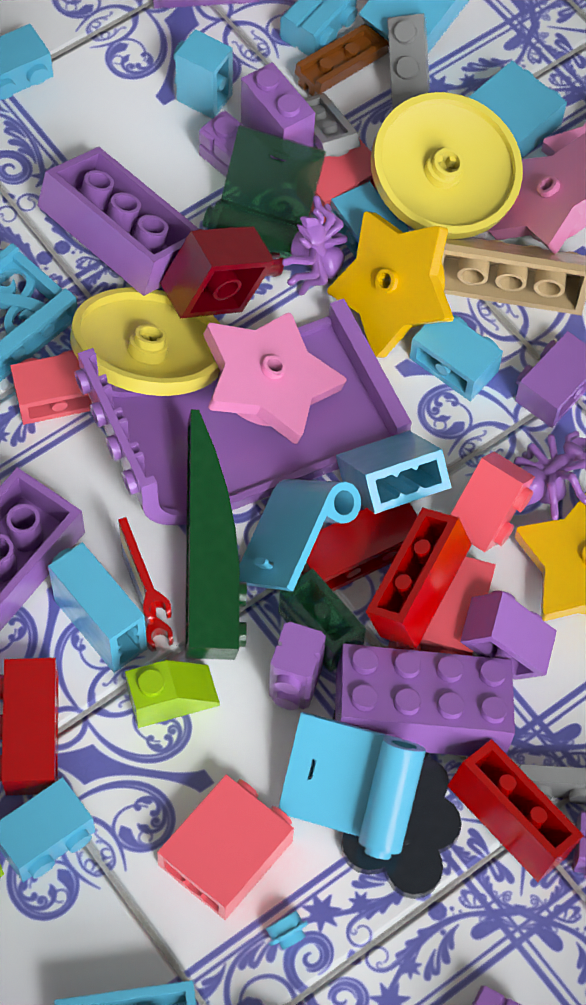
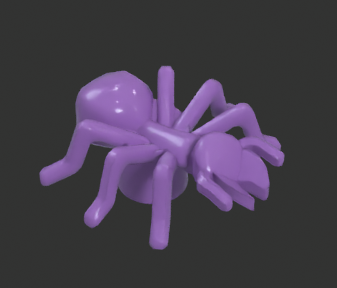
(316, 247)
(551, 473)

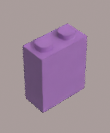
(275, 106)

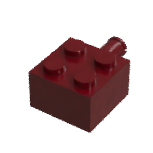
(218, 271)

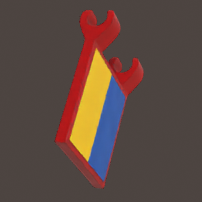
(148, 596)

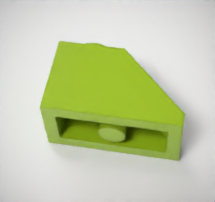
(169, 691)

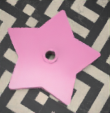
(550, 198)
(269, 375)

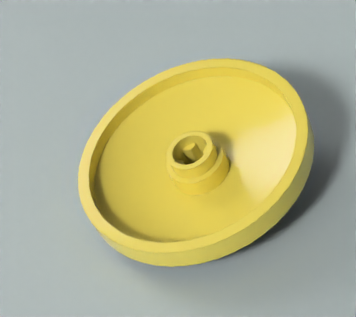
(446, 164)
(144, 342)

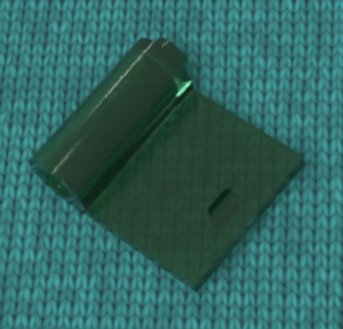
(268, 190)

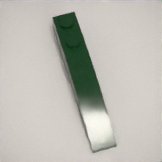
(212, 557)

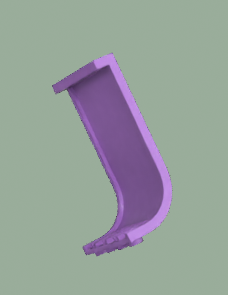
(151, 430)

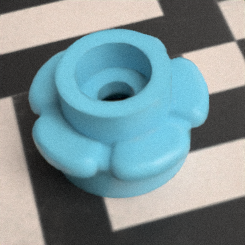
(287, 930)

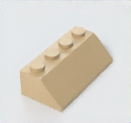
(515, 274)

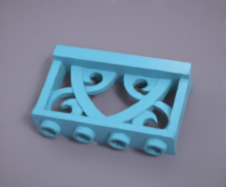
(42, 320)

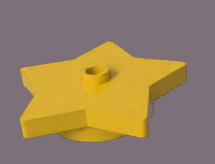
(395, 281)
(560, 555)

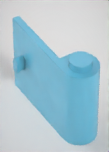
(291, 528)
(357, 784)

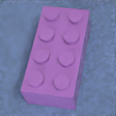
(115, 217)
(32, 532)
(427, 697)

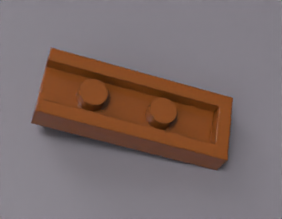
(340, 59)

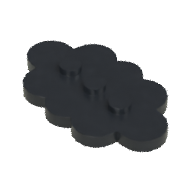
(430, 831)

